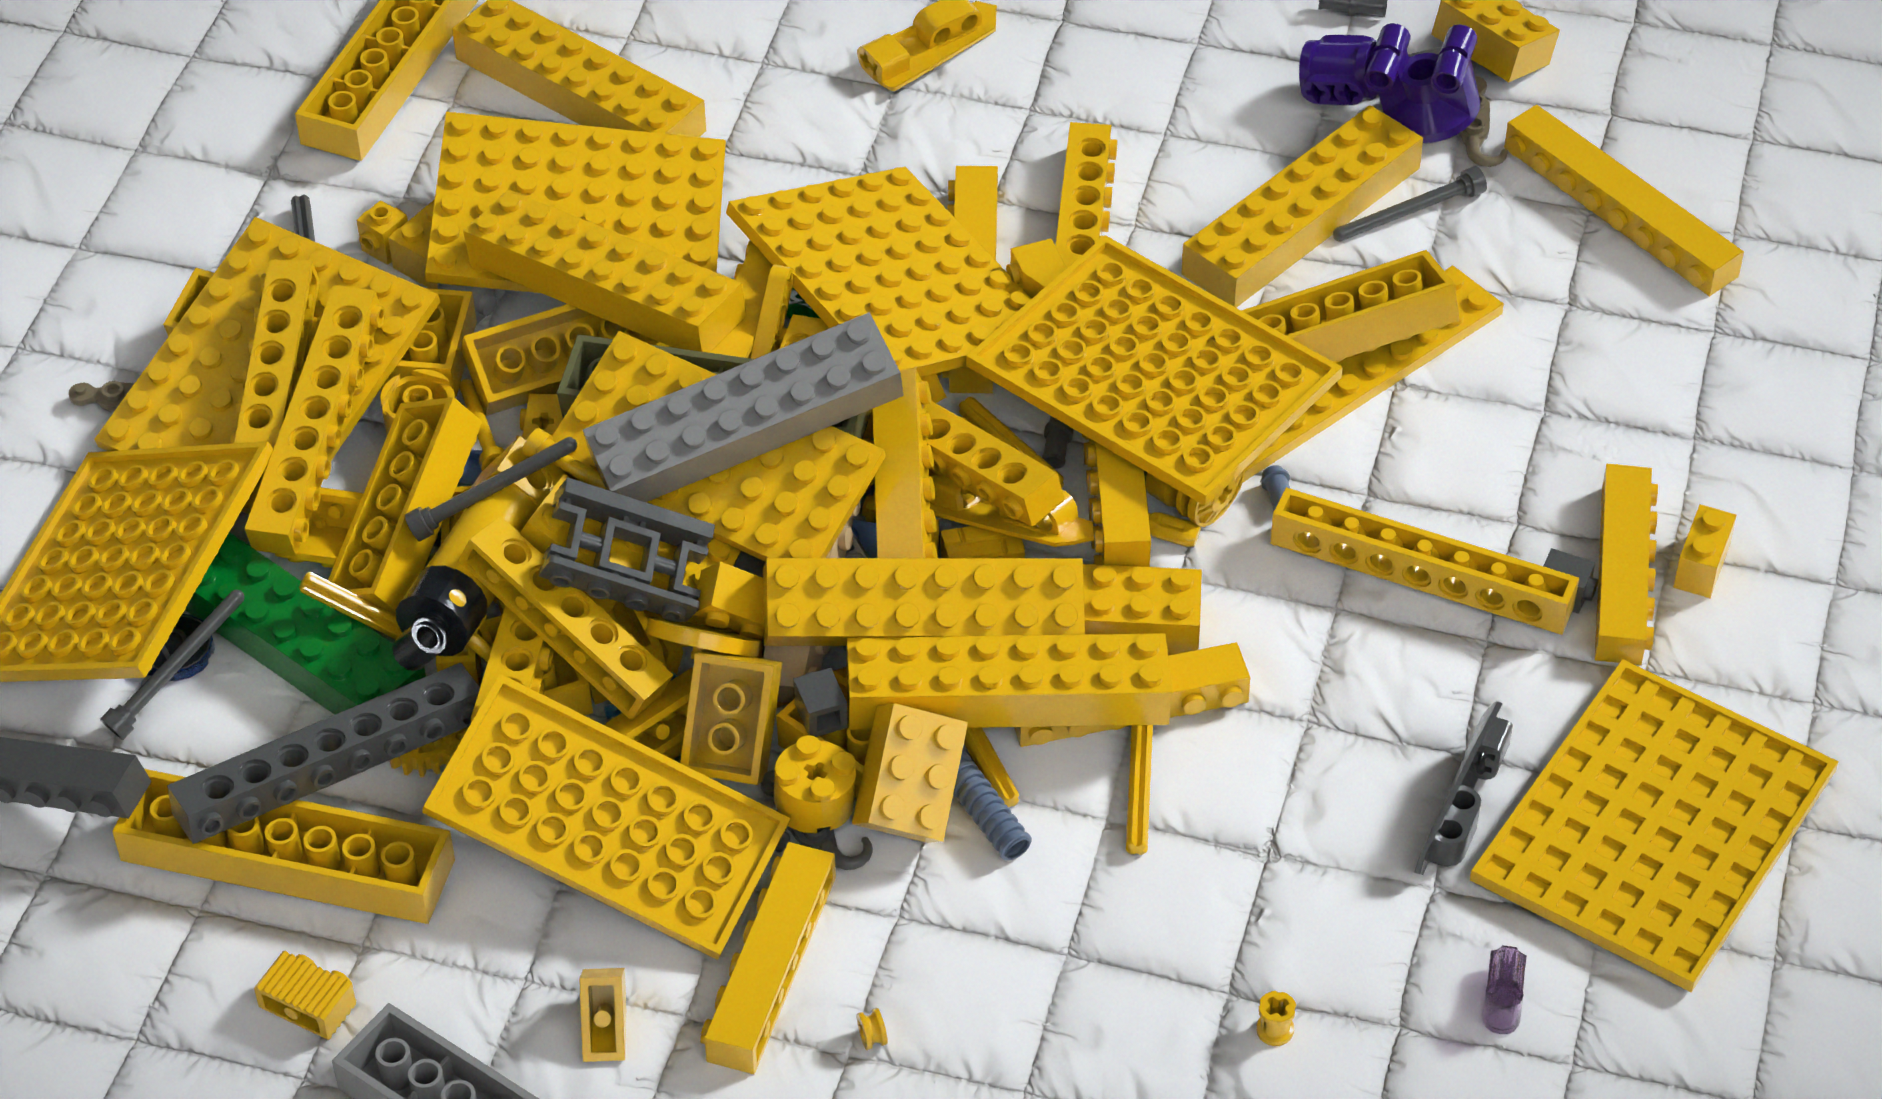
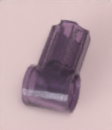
(1504, 990)

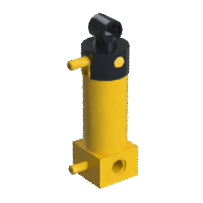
(446, 600)

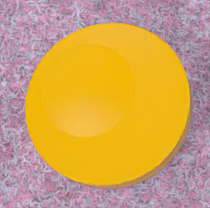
(703, 637)

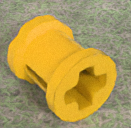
(1276, 1017)

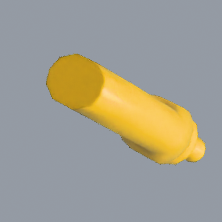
(1173, 529)

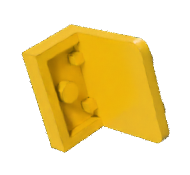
(327, 527)

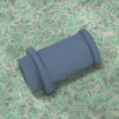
(1275, 481)

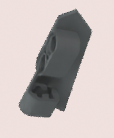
(1461, 808)

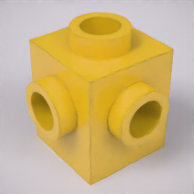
(375, 228)

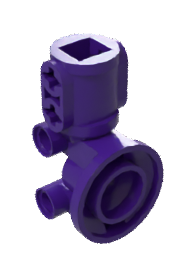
(1422, 92)

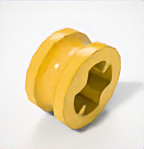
(872, 1029)

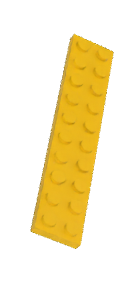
(1375, 371)

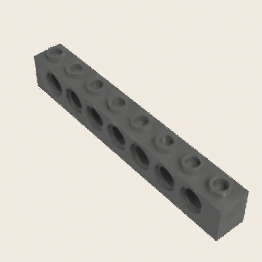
(323, 753)

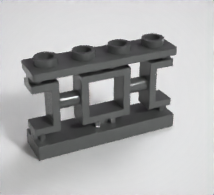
(635, 523)

